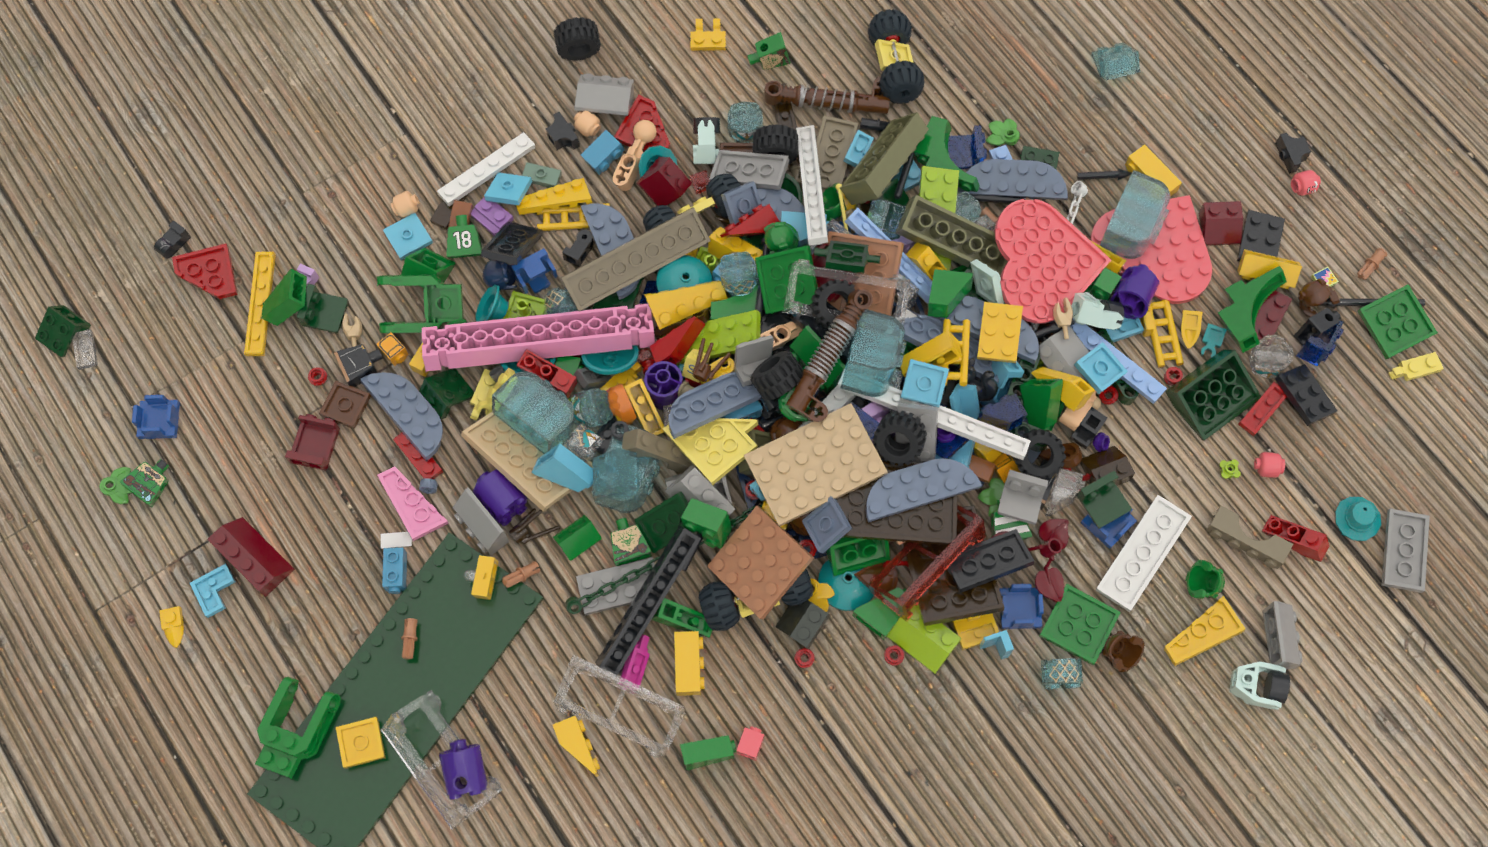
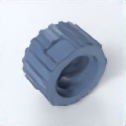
(428, 486)

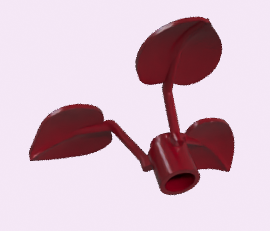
(1055, 538)

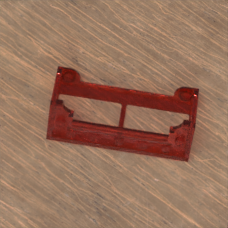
(973, 531)

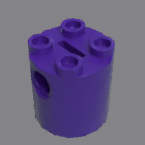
(1136, 290)
(662, 383)
(500, 497)
(463, 762)

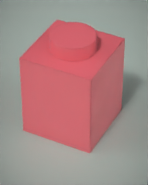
(750, 743)

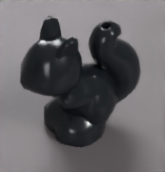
(987, 387)

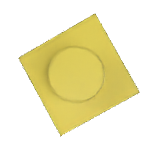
(690, 362)

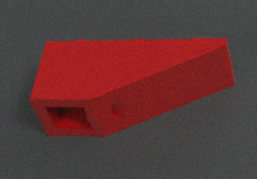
(752, 224)
(678, 342)
(558, 377)
(1304, 540)

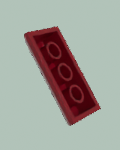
(251, 555)

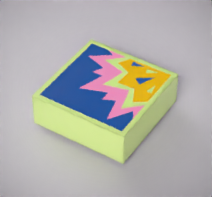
(1327, 275)

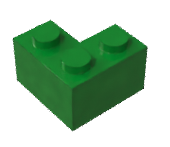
(1104, 285)
(707, 520)

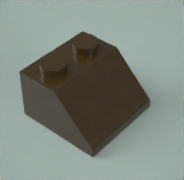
(1105, 462)

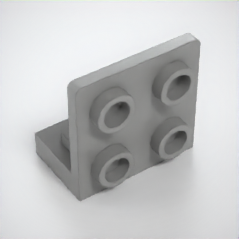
(750, 356)
(1022, 497)

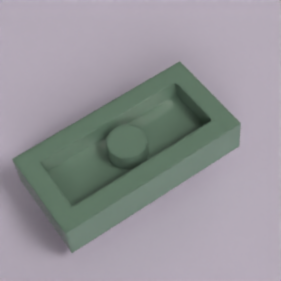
(542, 175)

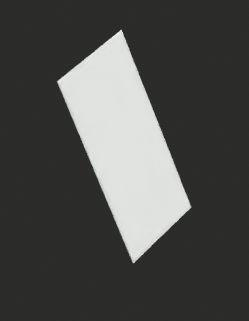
(397, 539)

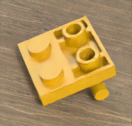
(974, 629)

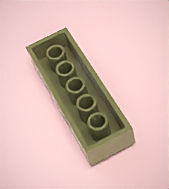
(884, 159)
(949, 234)

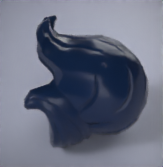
(499, 274)

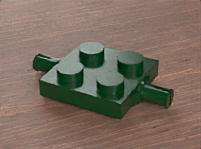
(846, 256)

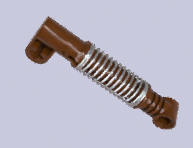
(826, 357)

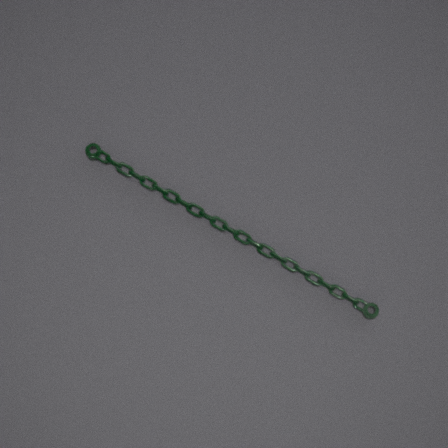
(648, 567)

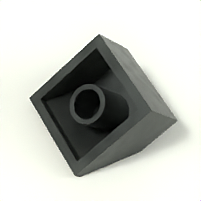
(803, 622)

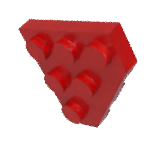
(642, 110)
(208, 270)

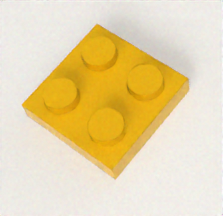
(360, 742)

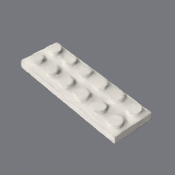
(1143, 553)

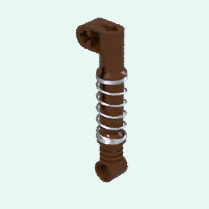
(825, 98)

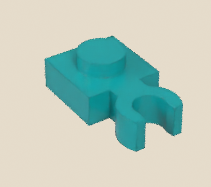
(1213, 338)

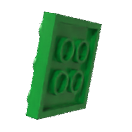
(774, 278)
(1397, 321)
(1080, 624)

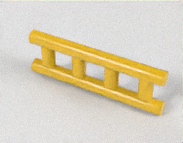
(564, 225)
(1172, 337)
(962, 376)

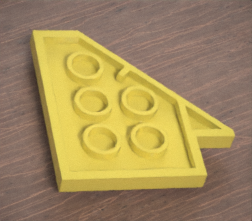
(717, 445)

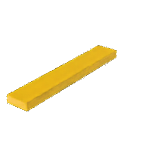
(260, 291)

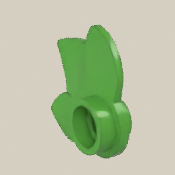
(1003, 133)
(117, 493)
(991, 495)

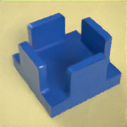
(533, 270)
(156, 417)
(1112, 532)
(1021, 607)

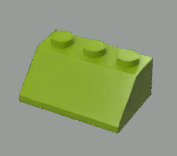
(926, 644)

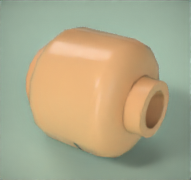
(587, 123)
(405, 204)

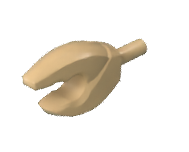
(1063, 319)
(352, 332)

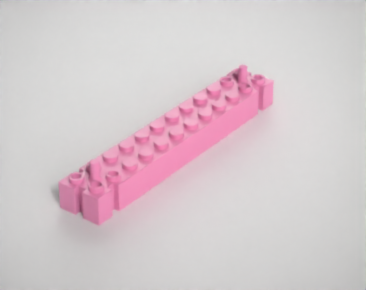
(542, 334)

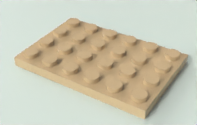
(514, 459)
(815, 463)

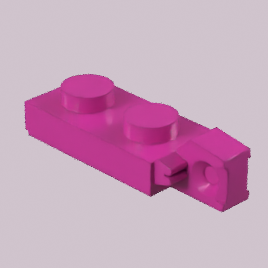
(637, 661)

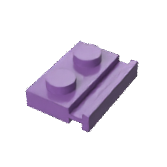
(491, 216)

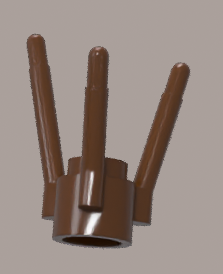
(702, 370)

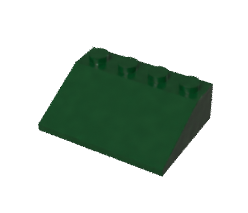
(1214, 393)

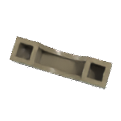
(656, 447)
(1226, 527)

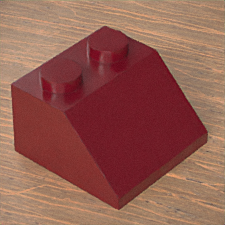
(664, 182)
(1221, 222)

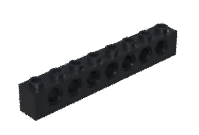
(647, 600)

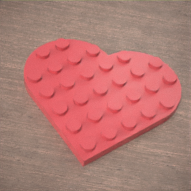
(1176, 257)
(1044, 259)

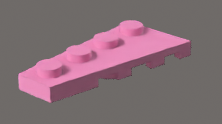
(413, 509)

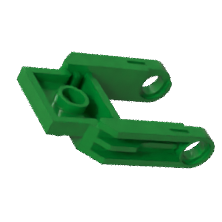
(441, 302)
(284, 748)

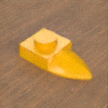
(1190, 327)
(172, 625)

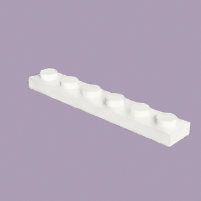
(486, 169)

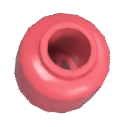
(1305, 182)
(1269, 464)

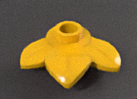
(820, 594)

